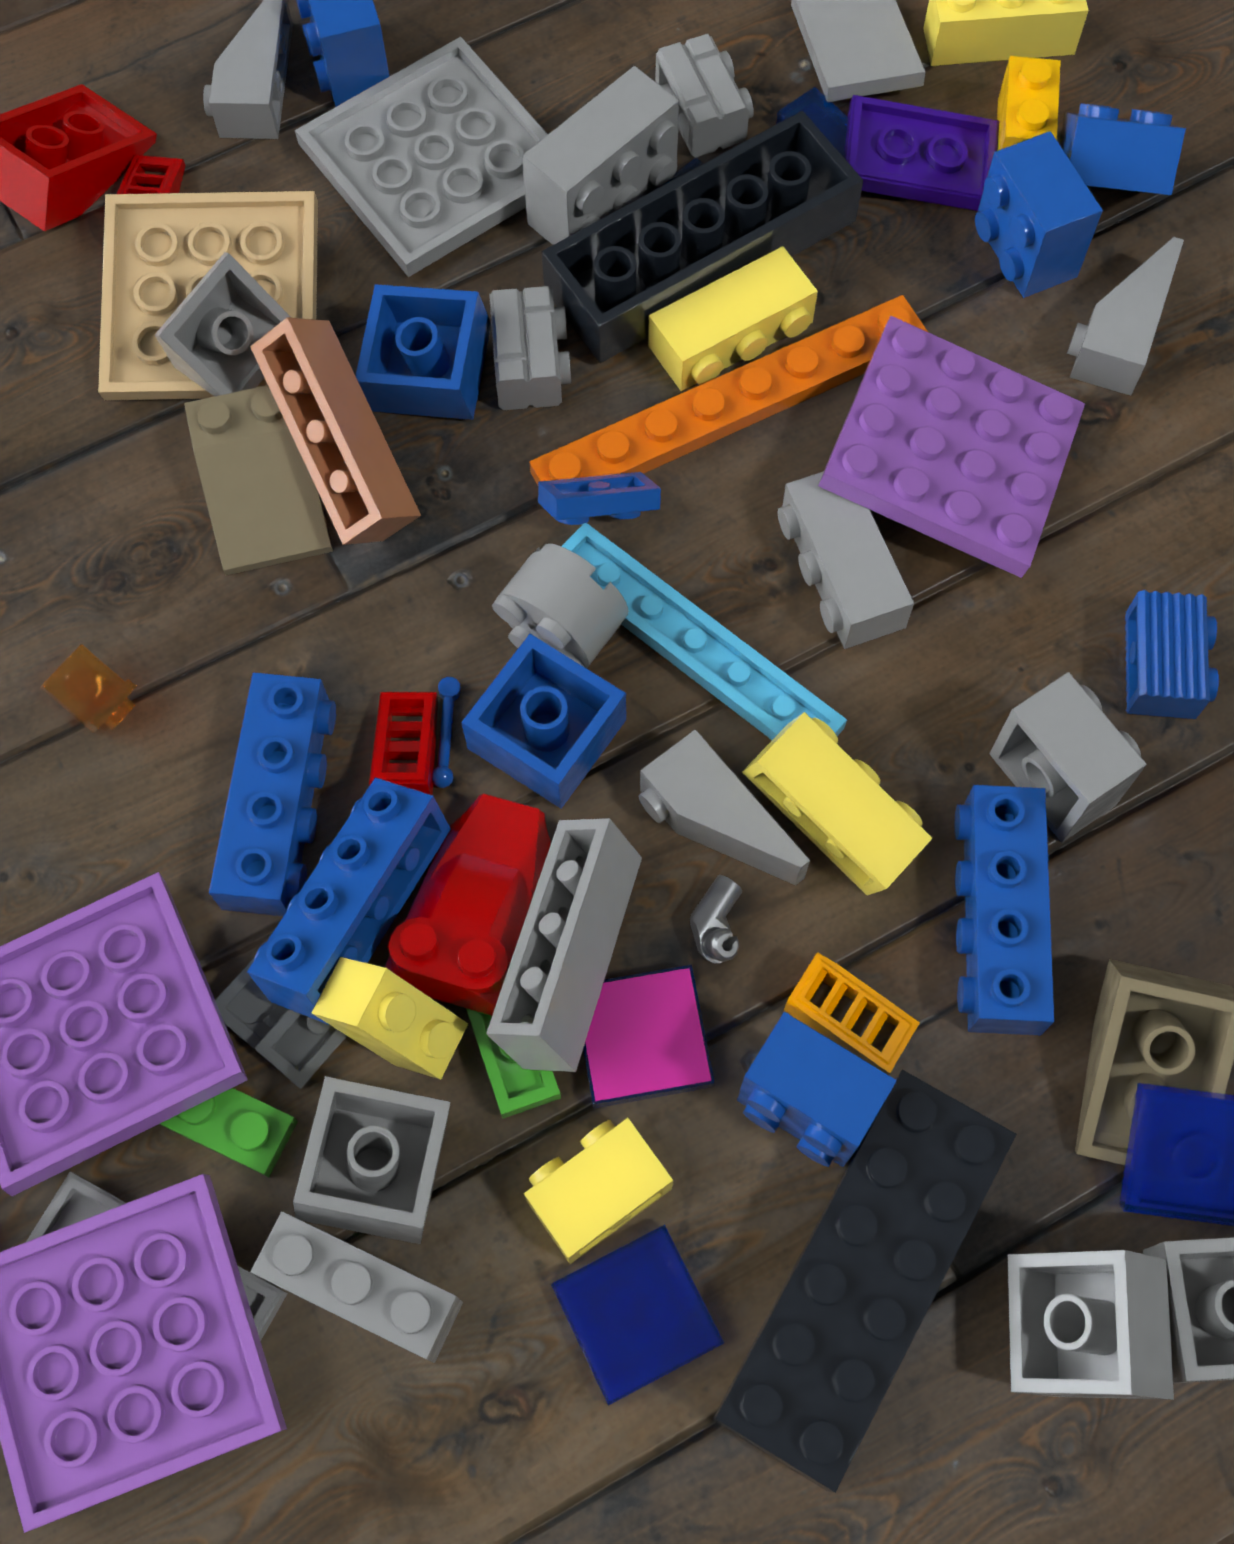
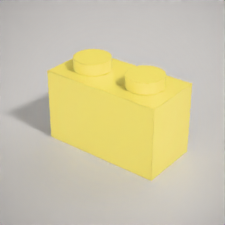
(390, 1017)
(597, 1188)

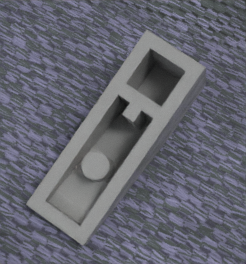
(252, 76)
(1123, 325)
(712, 807)

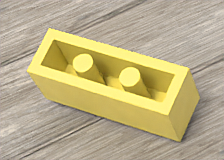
(1002, 28)
(732, 319)
(838, 804)

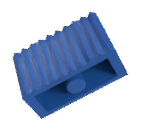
(1169, 655)

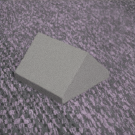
(216, 326)

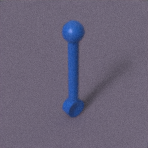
(449, 691)

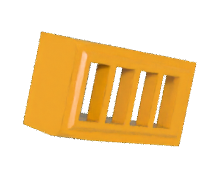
(843, 982)

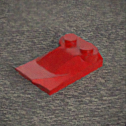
(473, 905)

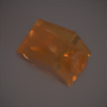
(90, 690)

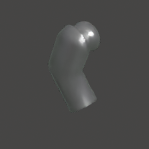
(710, 923)

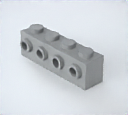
(565, 946)

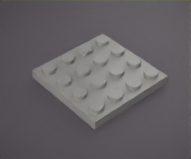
(427, 154)

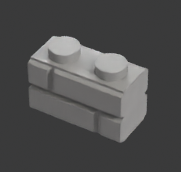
(709, 101)
(526, 348)

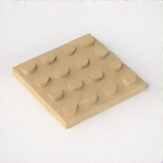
(165, 246)

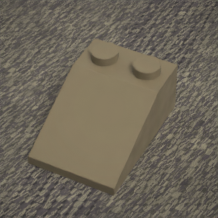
(255, 482)
(1152, 1032)

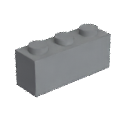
(846, 562)
(357, 1286)

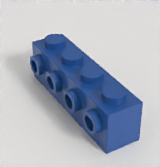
(272, 795)
(350, 894)
(1005, 911)

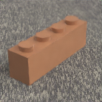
(335, 430)

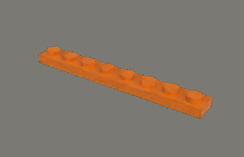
(727, 401)

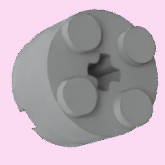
(561, 604)

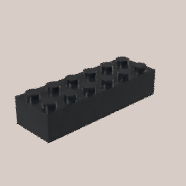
(749, 201)
(864, 1281)

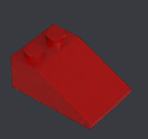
(65, 154)

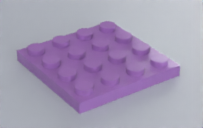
(954, 446)
(103, 1033)
(126, 1353)

